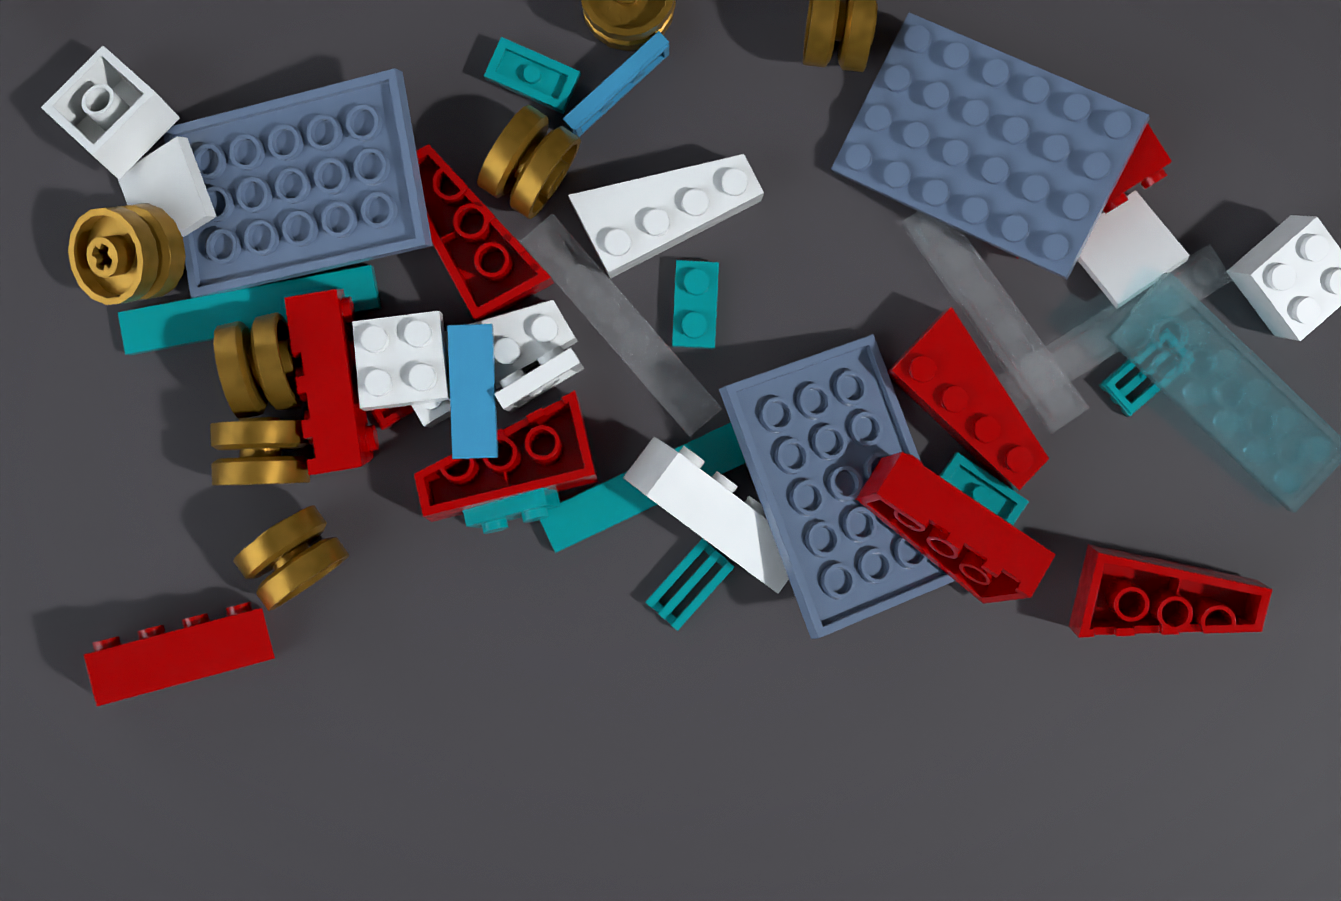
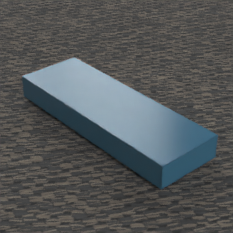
(617, 85)
(472, 391)

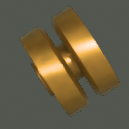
(842, 21)
(627, 23)
(528, 161)
(126, 253)
(256, 365)
(260, 452)
(288, 552)

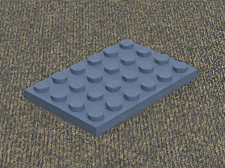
(990, 144)
(305, 184)
(810, 447)

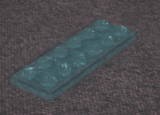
(1228, 392)

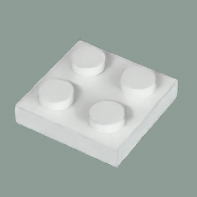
(401, 360)
(522, 387)

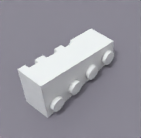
(659, 211)
(518, 343)
(709, 509)

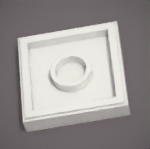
(171, 182)
(1130, 250)

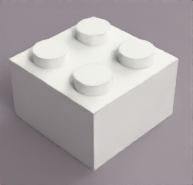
(111, 112)
(1292, 277)

